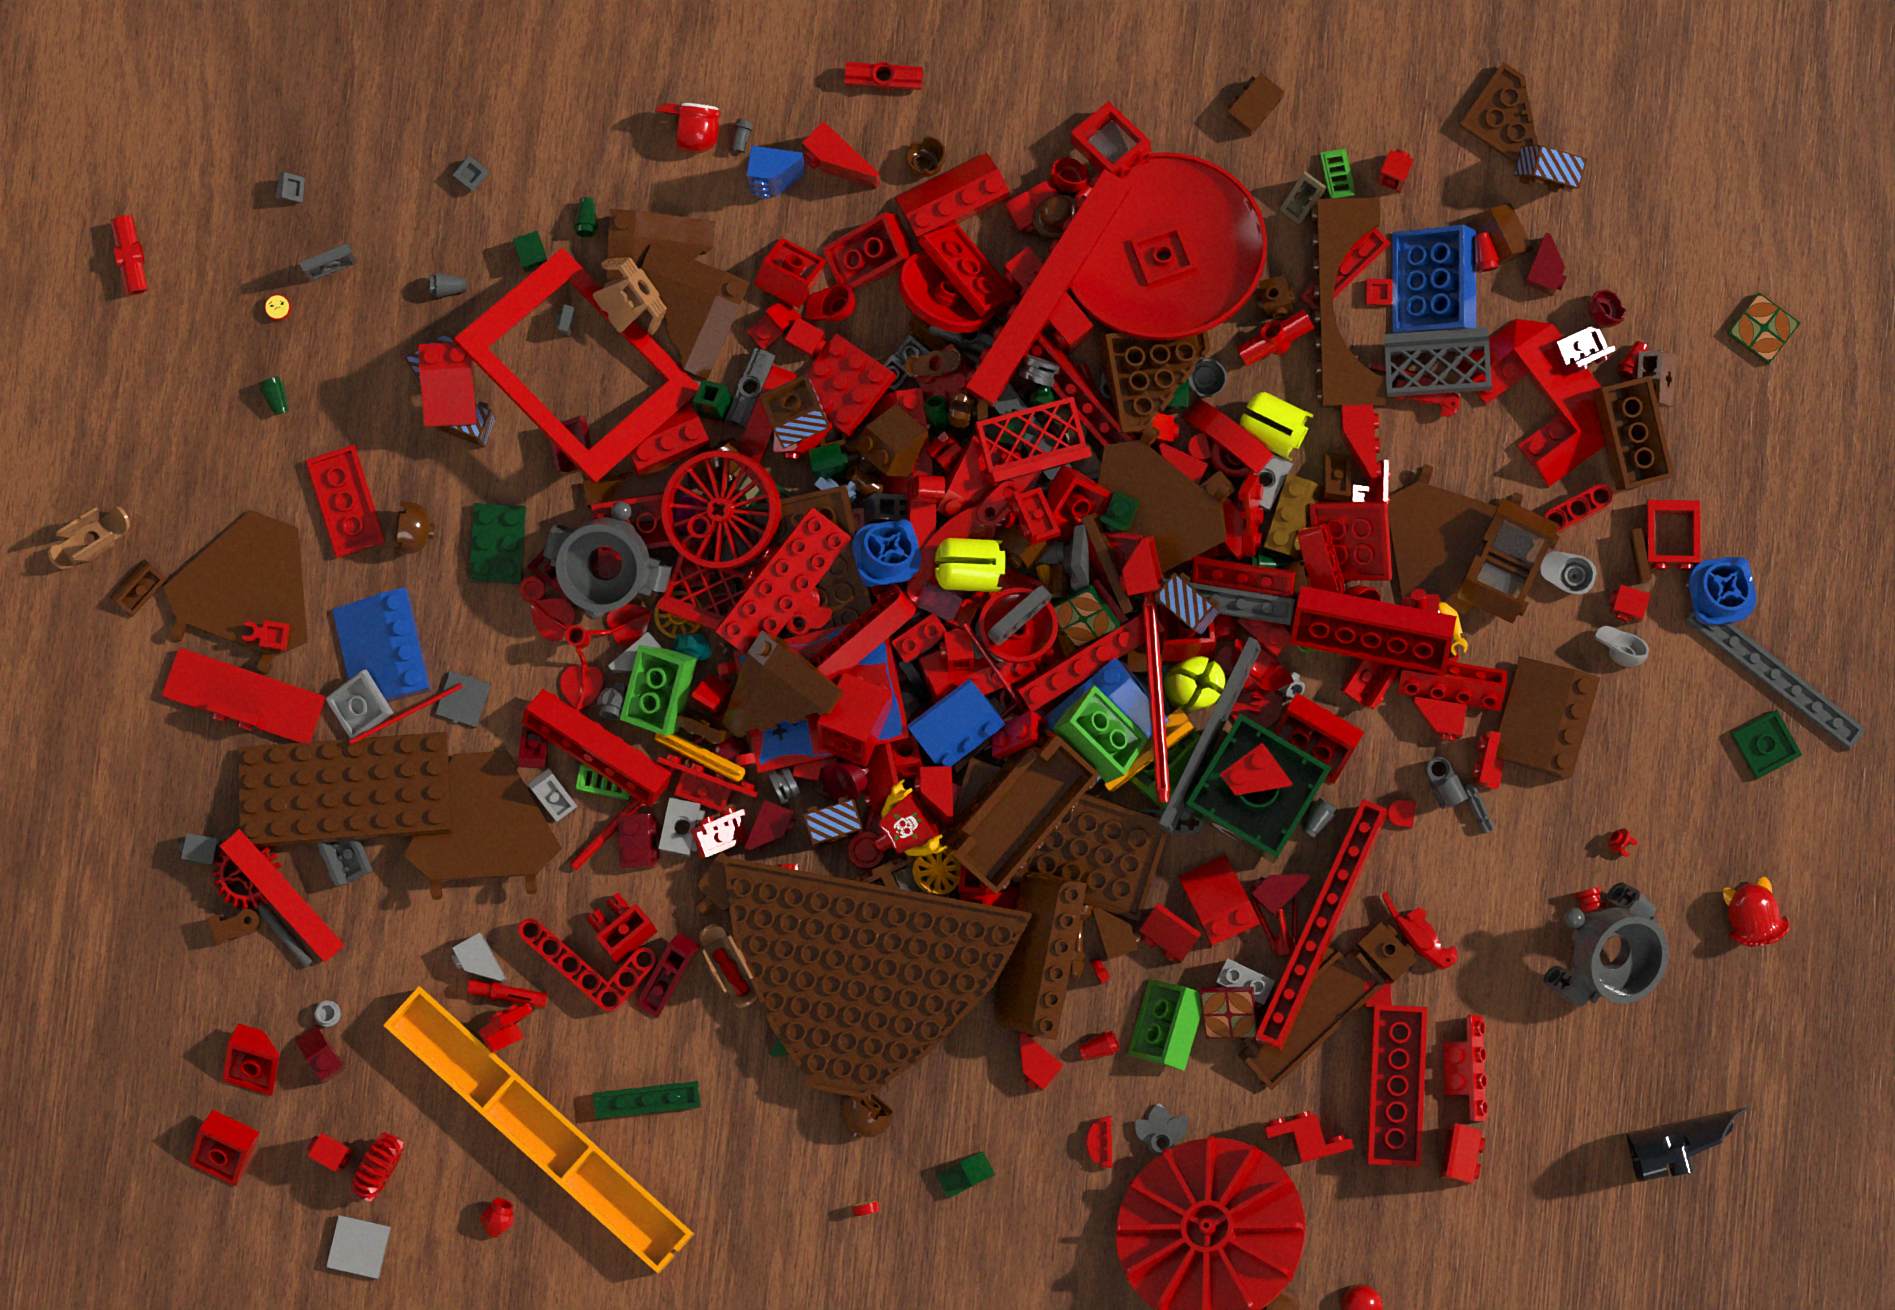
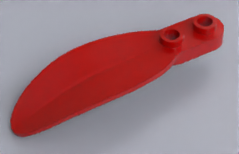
(967, 524)

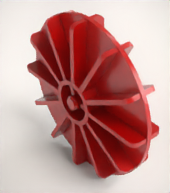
(1211, 1228)

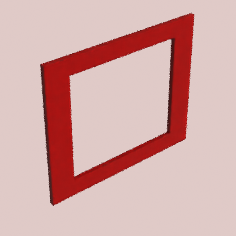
(627, 434)

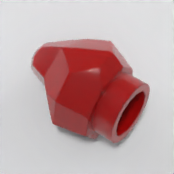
(497, 1217)

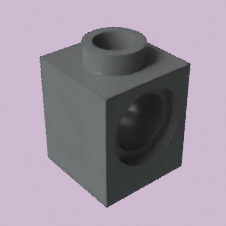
(199, 849)

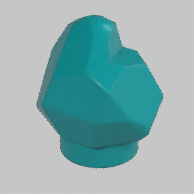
(693, 645)

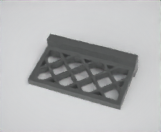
(1431, 343)

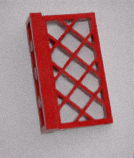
(1037, 462)
(693, 612)

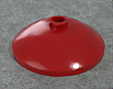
(1037, 634)

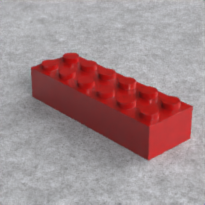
(1373, 630)
(1396, 1086)

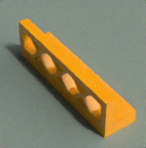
(1176, 730)

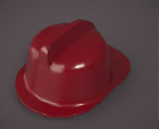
(844, 779)

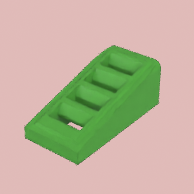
(1350, 191)
(581, 781)

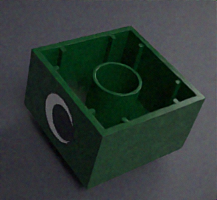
(1264, 818)

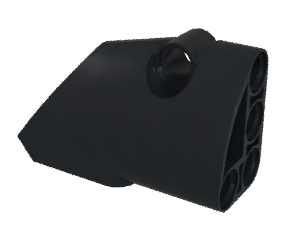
(1677, 1144)

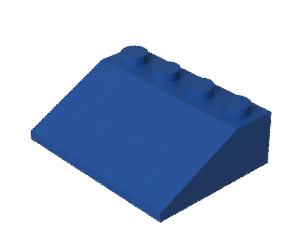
(1433, 279)
(384, 639)
(1121, 689)

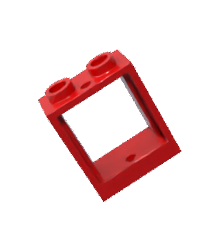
(1672, 507)

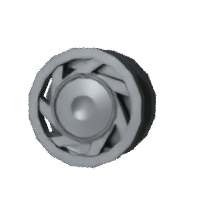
(1034, 371)
(784, 784)

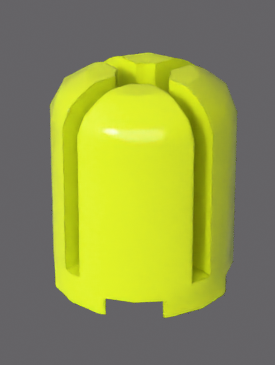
(1282, 413)
(969, 564)
(1194, 684)

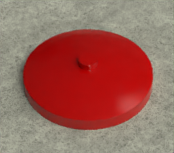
(935, 297)

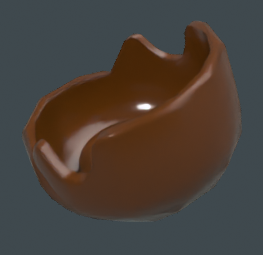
(926, 157)

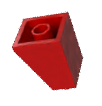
(855, 720)

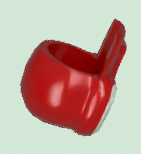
(697, 125)

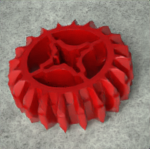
(225, 880)
(377, 1166)

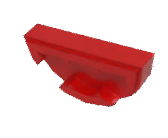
(1100, 1142)

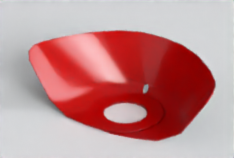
(1265, 666)

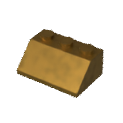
(1291, 515)

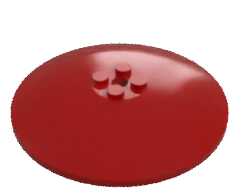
(1213, 243)

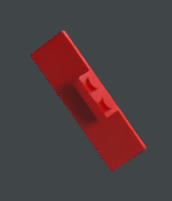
(783, 580)
(243, 696)

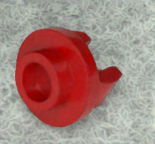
(1619, 840)

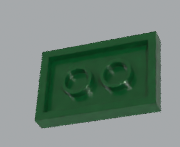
(497, 543)

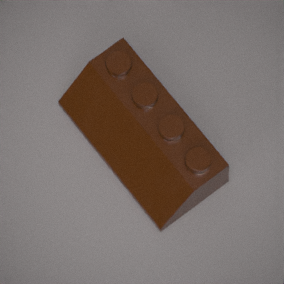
(1633, 433)

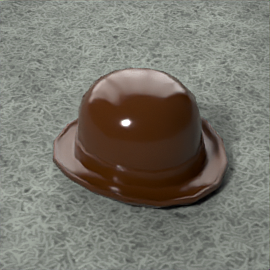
(1052, 215)

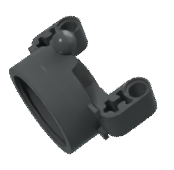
(571, 555)
(1636, 967)

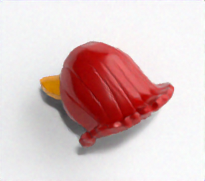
(1755, 914)

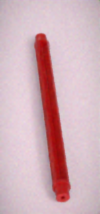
(1156, 697)

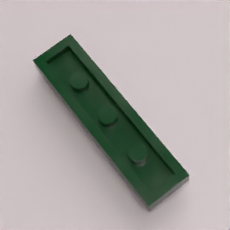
(646, 1100)

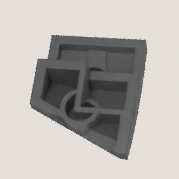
(1077, 559)

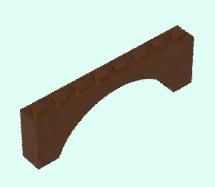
(1343, 377)

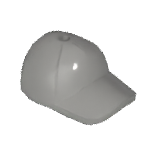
(1559, 568)
(1624, 647)

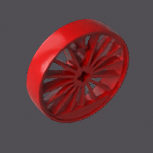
(759, 478)

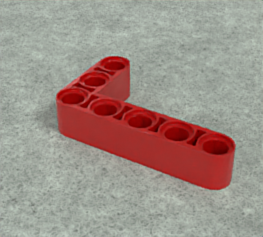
(922, 496)
(866, 632)
(584, 970)

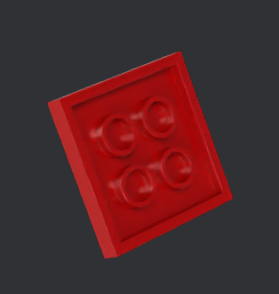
(848, 383)
(1358, 537)

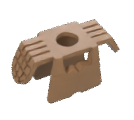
(629, 296)
(75, 551)
(713, 938)

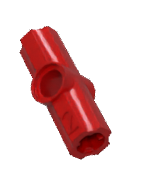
(866, 75)
(129, 255)
(1275, 337)

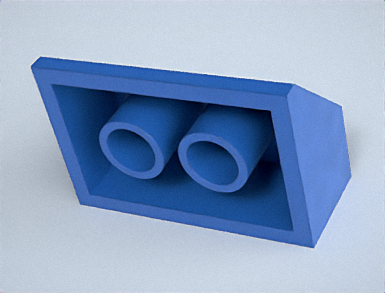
(773, 171)
(956, 724)

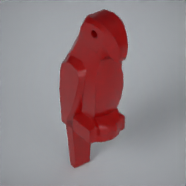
(1447, 401)
(1422, 936)

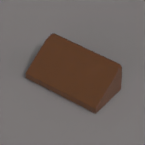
(138, 588)

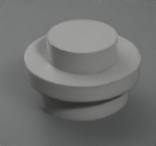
(327, 1013)

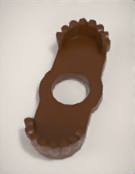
(920, 365)

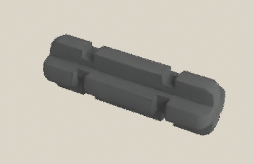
(1478, 809)

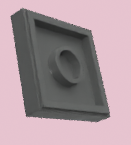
(328, 262)

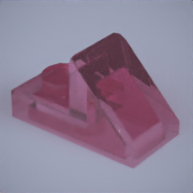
(941, 601)

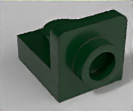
(1120, 512)

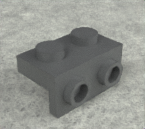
(345, 861)

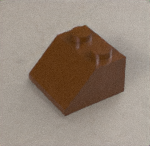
(893, 442)

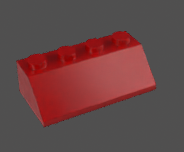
(953, 196)
(912, 403)
(942, 682)

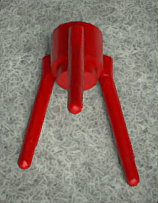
(1285, 942)

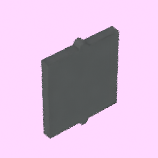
(466, 703)

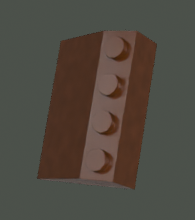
(1546, 717)

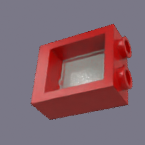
(1111, 141)

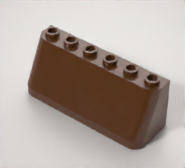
(1018, 810)
(1040, 965)

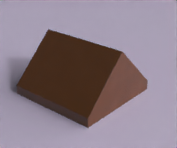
(1504, 230)

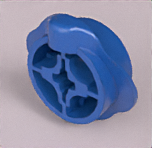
(886, 553)
(1737, 590)

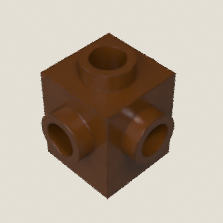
(1276, 297)

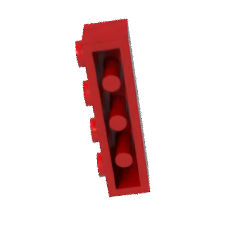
(1460, 684)

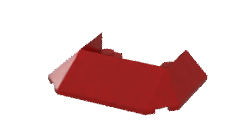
(1572, 436)

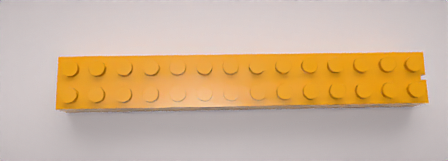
(539, 1129)

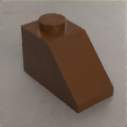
(1115, 934)

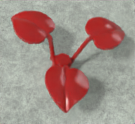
(553, 619)

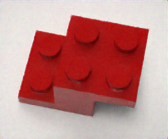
(1307, 1137)

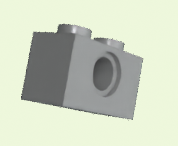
(1277, 471)
(677, 812)
(1237, 975)

